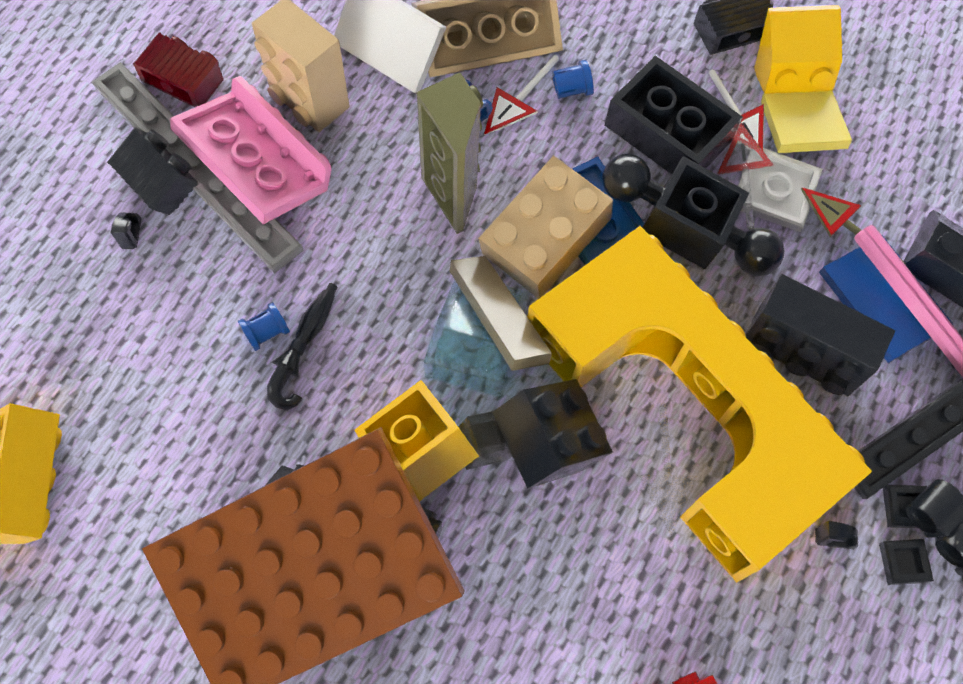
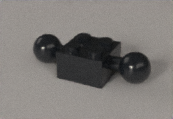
(694, 213)

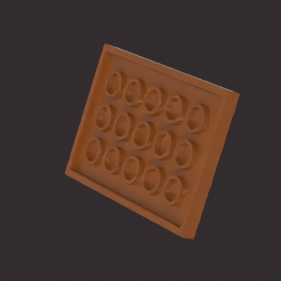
(305, 567)

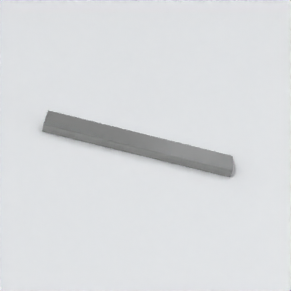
(144, 111)

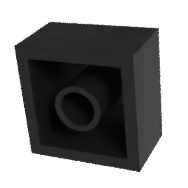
(551, 432)

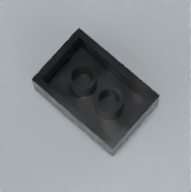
(671, 117)
(818, 336)

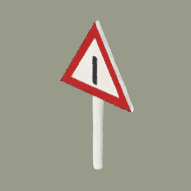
(511, 109)
(752, 120)

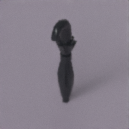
(288, 363)

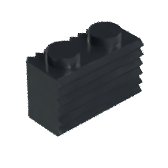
(730, 23)
(153, 171)

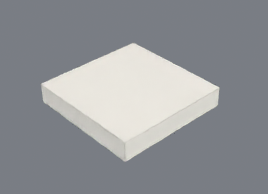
(778, 191)

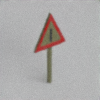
(832, 211)

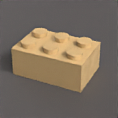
(301, 64)
(546, 226)

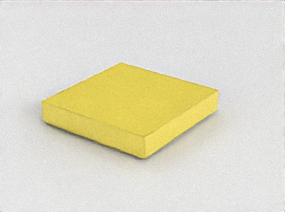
(805, 121)

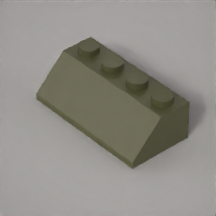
(450, 145)

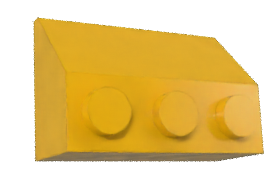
(26, 471)

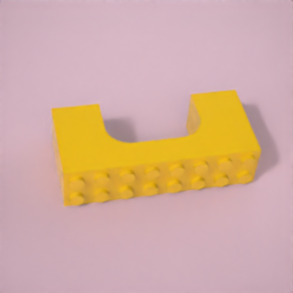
(785, 453)

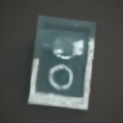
(463, 349)

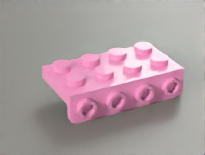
(254, 151)

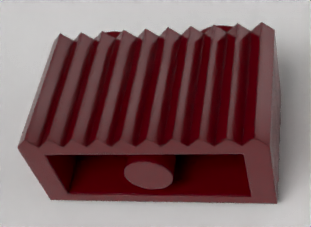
(179, 70)

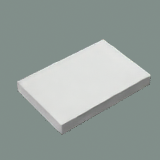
(391, 38)

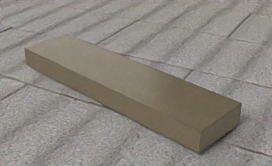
(500, 313)

